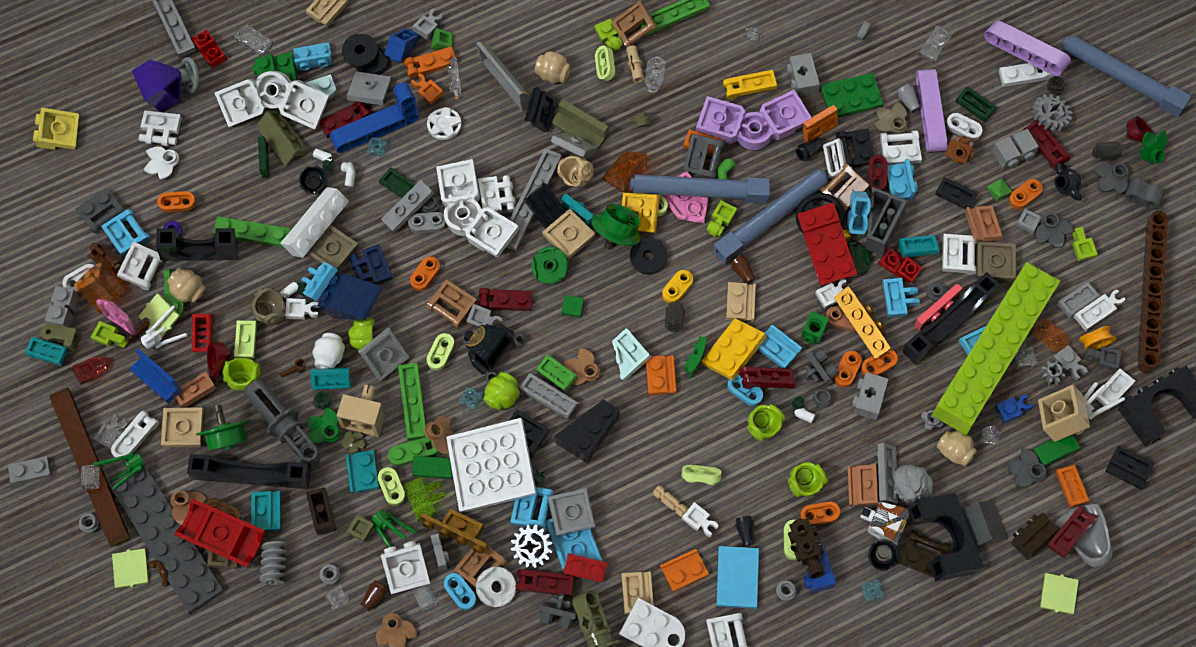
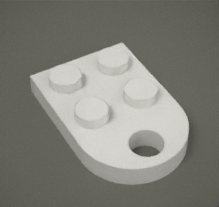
(651, 626)

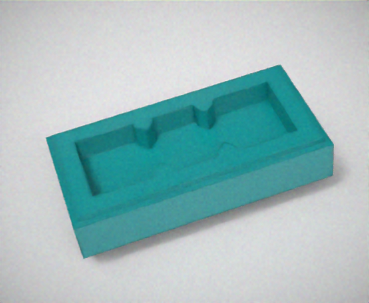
(578, 208)
(918, 246)
(46, 351)
(330, 378)

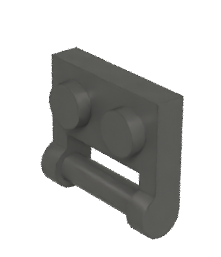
(698, 152)
(98, 206)

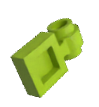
(608, 34)
(722, 215)

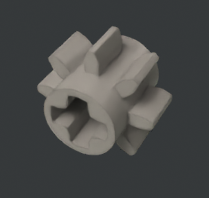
(1056, 368)

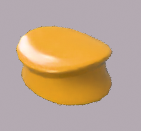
(1098, 338)

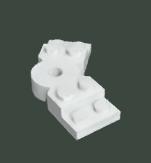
(252, 98)
(460, 196)

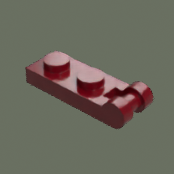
(344, 117)
(1047, 144)
(506, 299)
(767, 377)
(1071, 532)
(545, 583)

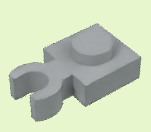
(426, 25)
(481, 316)
(1070, 361)
(441, 556)

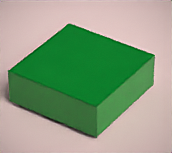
(572, 306)

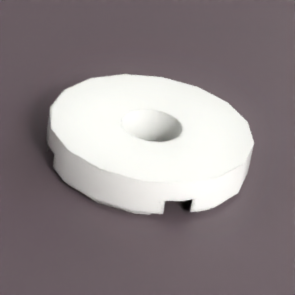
(484, 589)

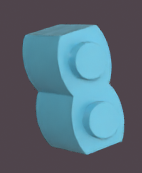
(857, 215)

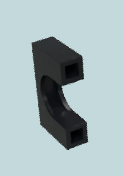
(173, 247)
(1138, 409)
(948, 513)

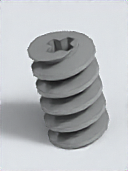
(271, 562)

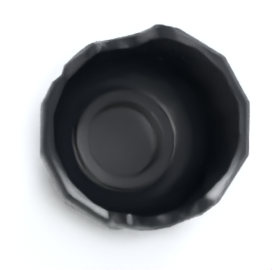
(313, 180)
(883, 554)

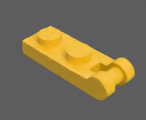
(750, 84)

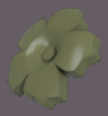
(353, 442)

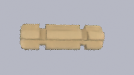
(670, 501)

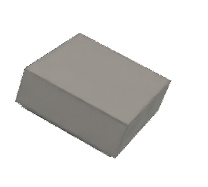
(1028, 221)

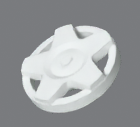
(444, 123)

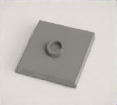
(369, 88)
(574, 144)
(384, 354)
(571, 512)

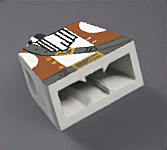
(886, 521)

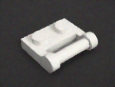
(898, 153)
(953, 254)
(134, 263)
(720, 633)

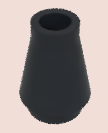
(808, 149)
(745, 528)

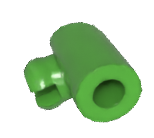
(724, 168)

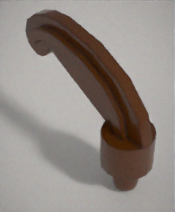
(145, 323)
(157, 564)

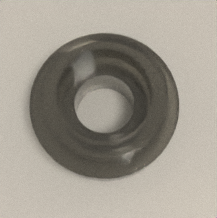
(1056, 81)

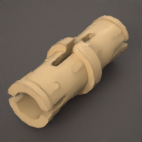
(635, 64)

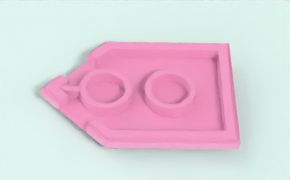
(688, 207)
(116, 315)

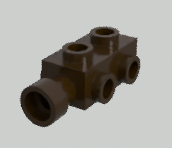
(805, 540)

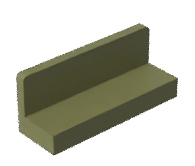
(580, 124)
(281, 136)

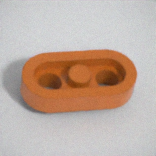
(1026, 192)
(177, 201)
(426, 273)
(879, 364)
(848, 368)
(819, 513)

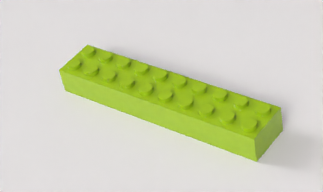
(995, 348)

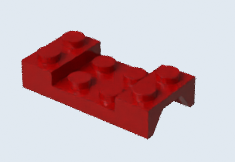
(827, 244)
(221, 533)

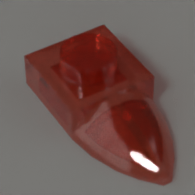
(91, 368)

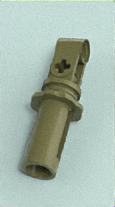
(597, 631)

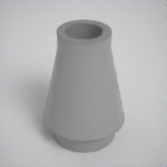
(908, 97)

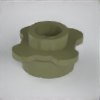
(641, 119)

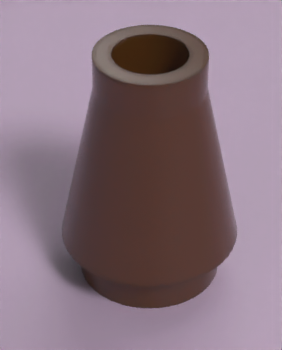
(742, 268)
(373, 595)

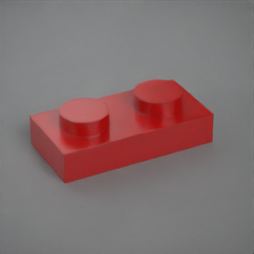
(585, 567)

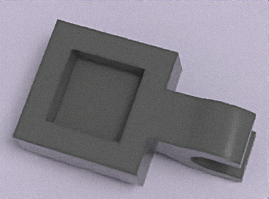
(1106, 357)

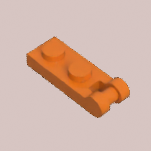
(429, 62)

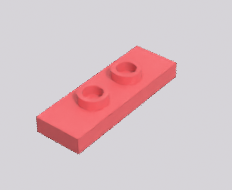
(933, 312)

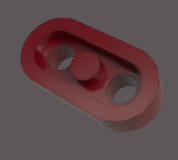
(878, 174)

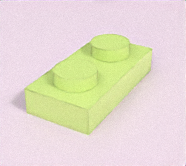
(245, 339)

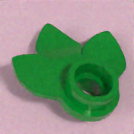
(1153, 147)
(322, 426)

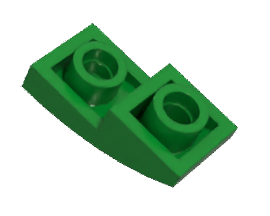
(695, 359)
(1053, 451)

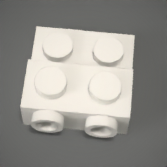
(405, 567)

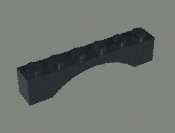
(934, 334)
(222, 470)

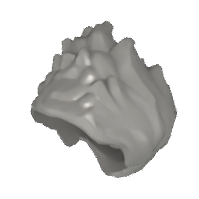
(912, 483)

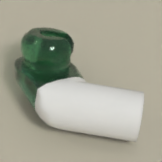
(327, 159)
(295, 287)
(799, 410)

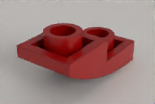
(209, 49)
(899, 266)

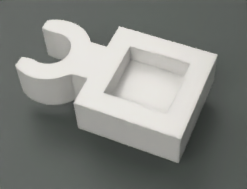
(827, 293)
(298, 308)
(697, 517)

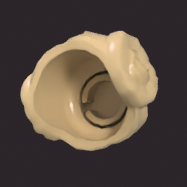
(552, 67)
(575, 170)
(185, 285)
(957, 447)

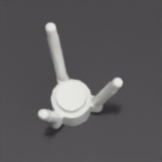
(153, 337)
(1090, 408)

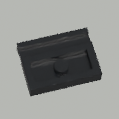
(541, 109)
(544, 205)
(1129, 467)

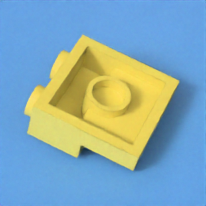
(56, 129)

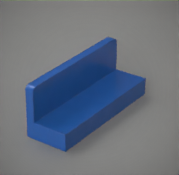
(155, 377)

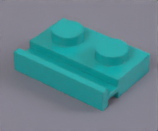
(362, 472)
(266, 510)

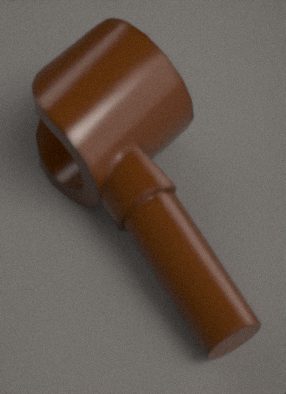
(295, 368)

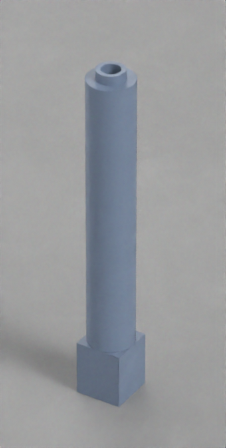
(1170, 99)
(752, 190)
(733, 243)

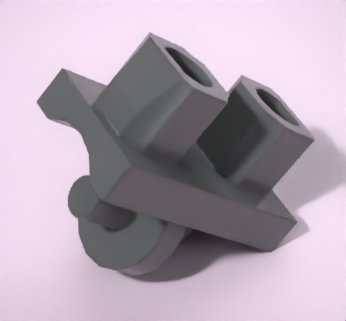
(818, 358)
(549, 611)

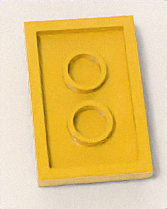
(734, 349)

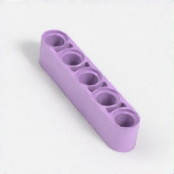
(1027, 48)
(931, 110)

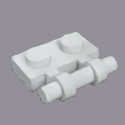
(160, 122)
(490, 193)

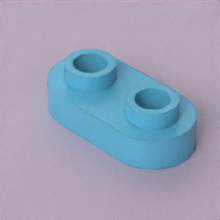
(743, 394)
(460, 592)

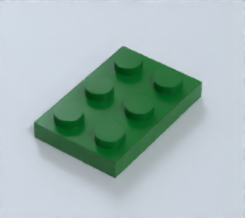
(852, 95)

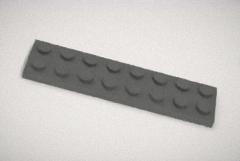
(154, 522)

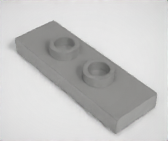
(407, 206)
(548, 396)

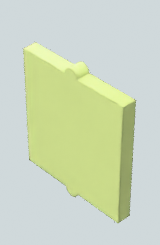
(155, 310)
(130, 568)
(1059, 593)

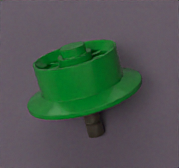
(617, 225)
(224, 434)

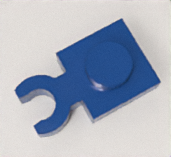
(1010, 409)

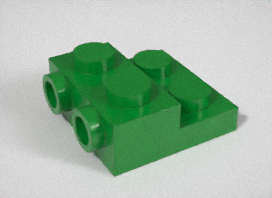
(282, 63)

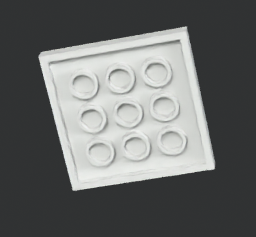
(491, 465)

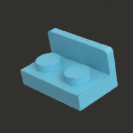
(313, 56)
(901, 181)

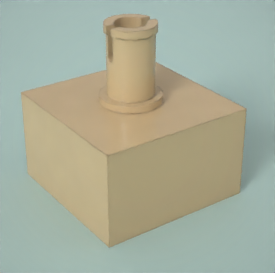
(361, 413)
(1064, 413)

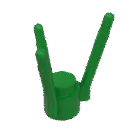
(133, 464)
(384, 521)

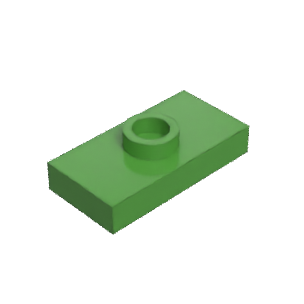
(556, 373)

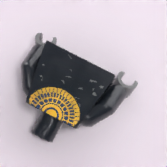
(489, 345)

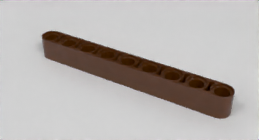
(1148, 298)
(85, 454)

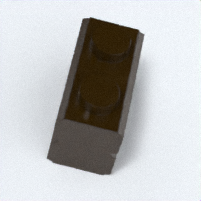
(321, 511)
(1034, 536)

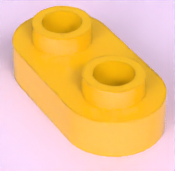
(677, 285)

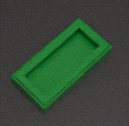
(431, 467)

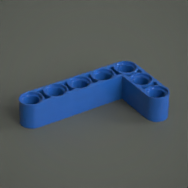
(380, 123)

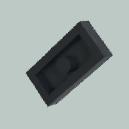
(956, 193)

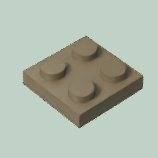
(333, 248)
(997, 260)

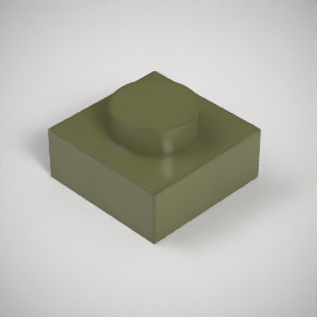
(360, 528)

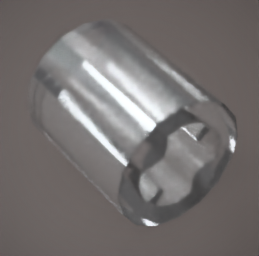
(90, 477)
(425, 598)

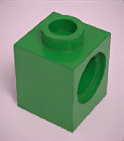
(818, 321)

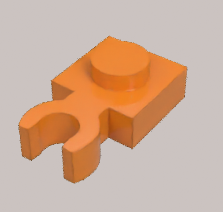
(428, 90)

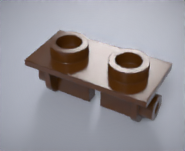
(101, 252)

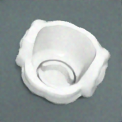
(328, 351)

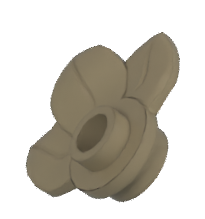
(889, 118)

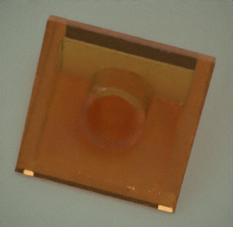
(624, 169)
(100, 283)

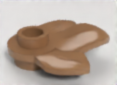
(582, 365)
(439, 434)
(181, 510)
(395, 635)

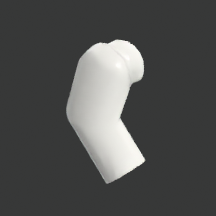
(350, 173)

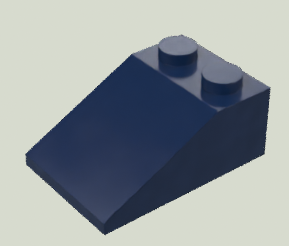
(349, 297)

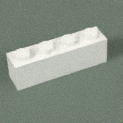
(314, 222)

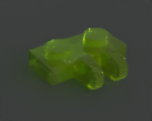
(419, 499)

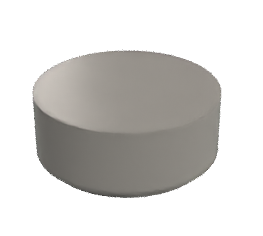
(863, 30)

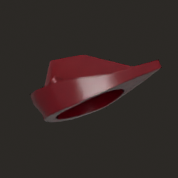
(1136, 129)
(216, 357)

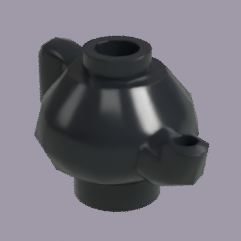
(1068, 181)

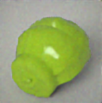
(361, 333)
(240, 373)
(501, 391)
(765, 421)
(807, 479)

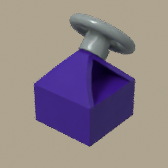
(162, 83)

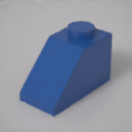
(401, 44)
(824, 582)

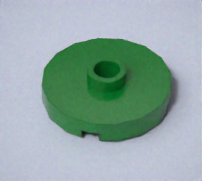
(541, 262)

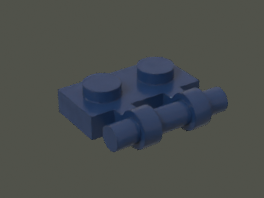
(376, 264)

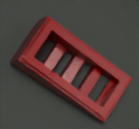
(195, 325)

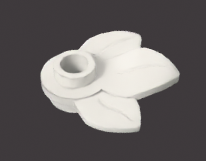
(159, 163)

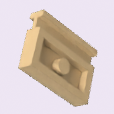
(326, 10)
(740, 301)
(636, 586)

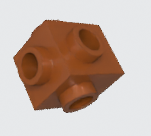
(960, 149)

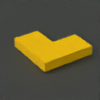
(647, 208)

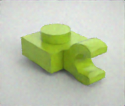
(1083, 247)
(107, 334)

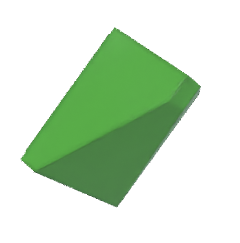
(441, 39)
(999, 190)

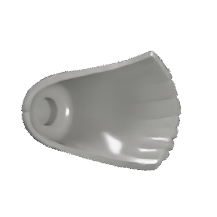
(1095, 544)

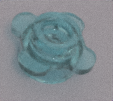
(381, 143)
(469, 392)
(868, 595)

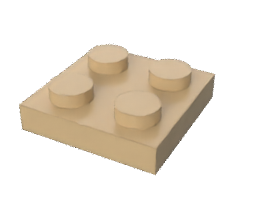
(568, 233)
(181, 426)

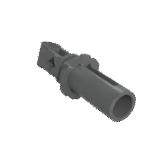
(283, 425)

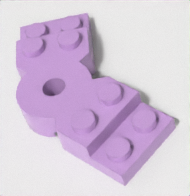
(732, 124)

